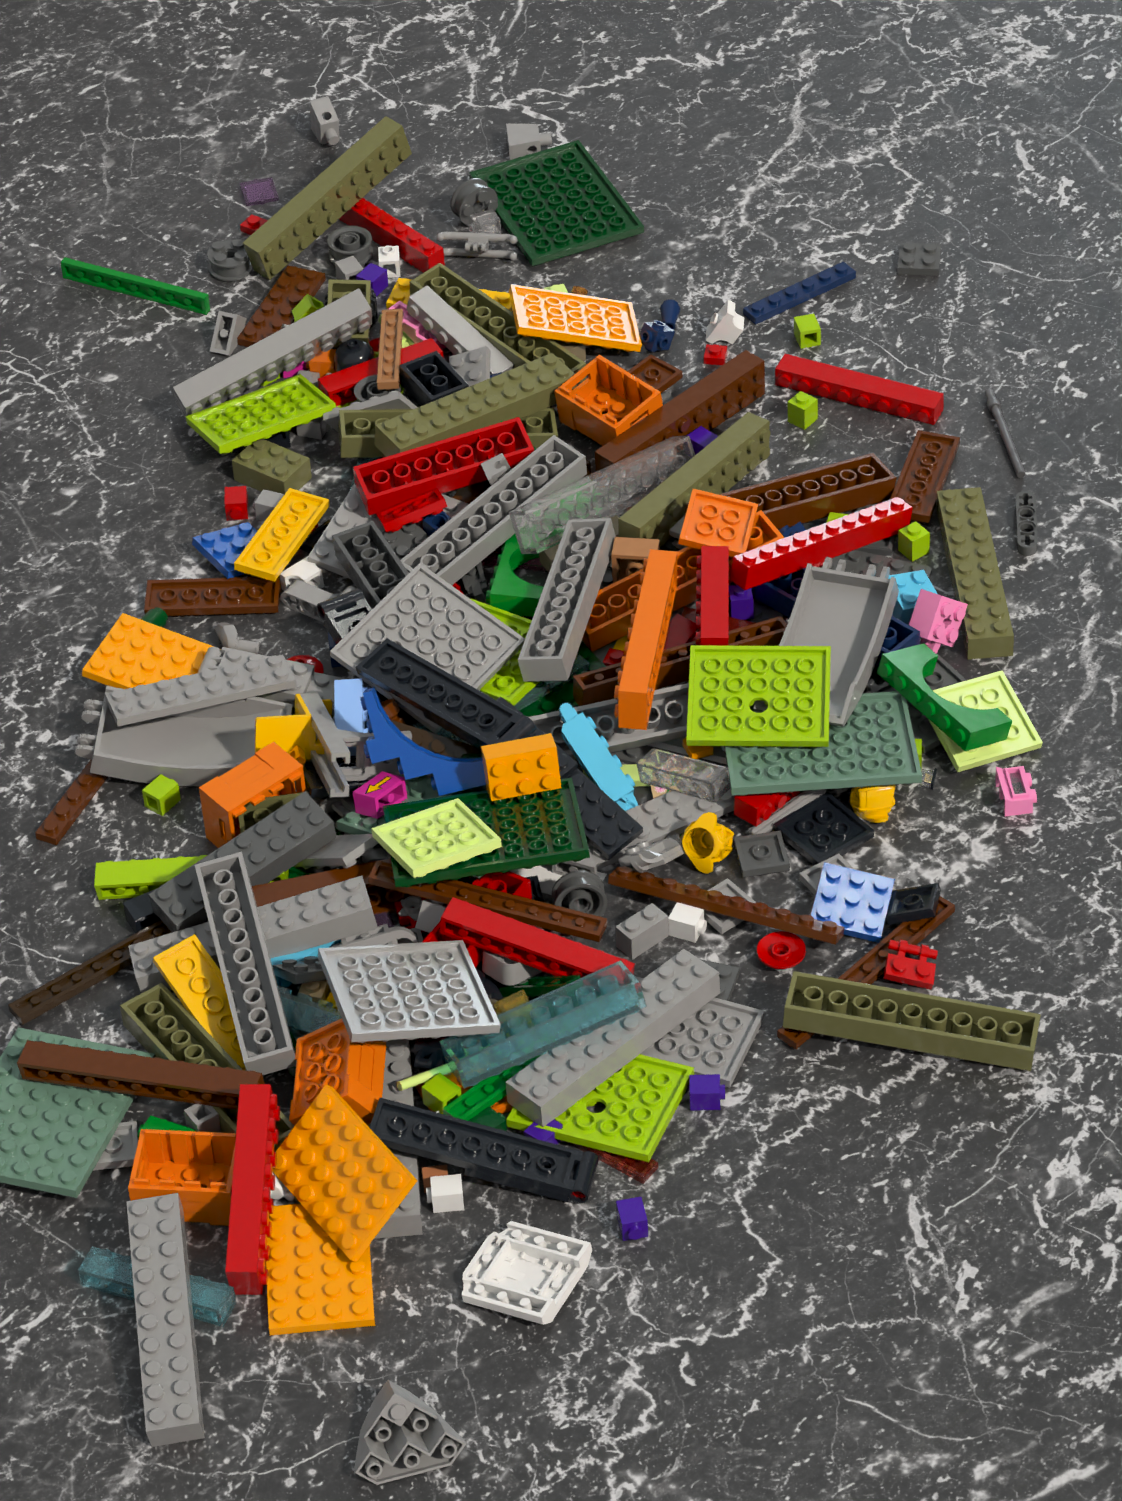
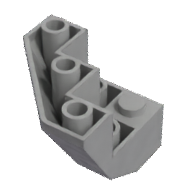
(403, 1438)

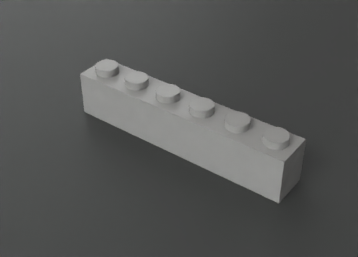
(452, 328)

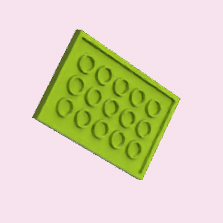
(260, 414)

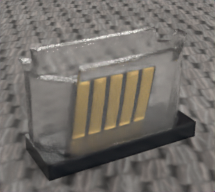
(928, 778)

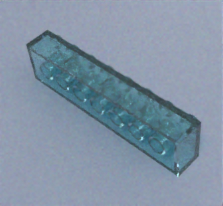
(545, 1024)

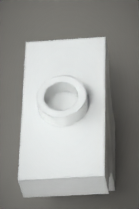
(725, 324)
(303, 571)

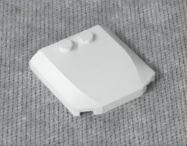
(525, 1272)

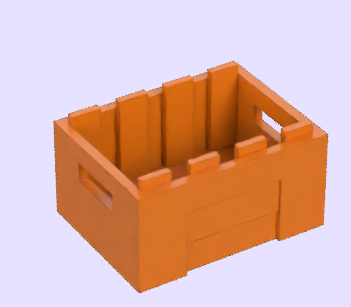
(609, 391)
(263, 775)
(347, 1066)
(190, 1161)

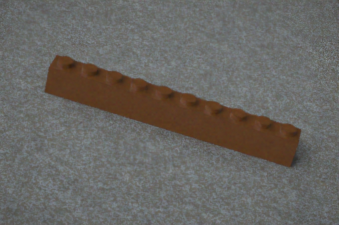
(675, 664)
(134, 1074)

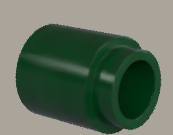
(156, 616)

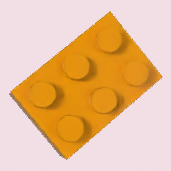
(521, 767)

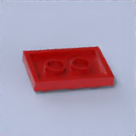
(412, 510)

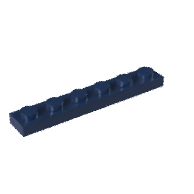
(799, 293)

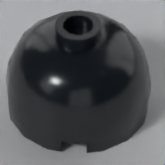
(352, 353)

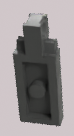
(476, 583)

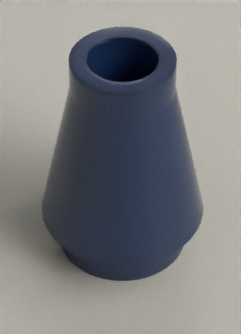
(669, 312)

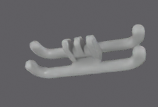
(478, 244)

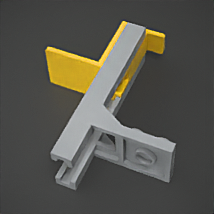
(322, 743)

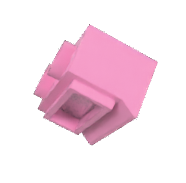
(1015, 790)

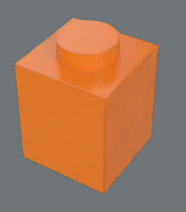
(322, 363)

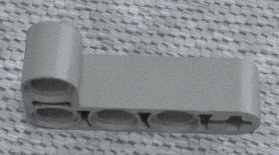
(305, 597)
(510, 971)

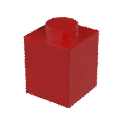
(236, 503)

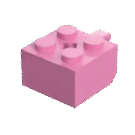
(937, 619)

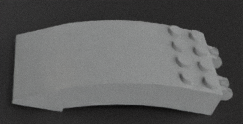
(851, 617)
(181, 746)

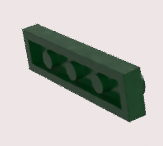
(538, 986)

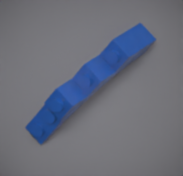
(415, 761)

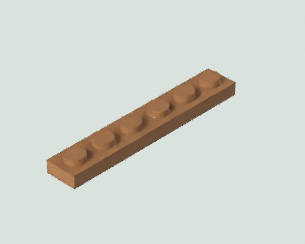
(390, 349)

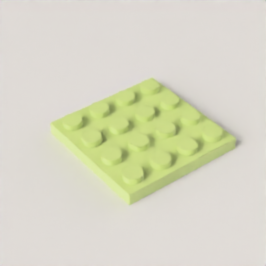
(989, 693)
(436, 838)

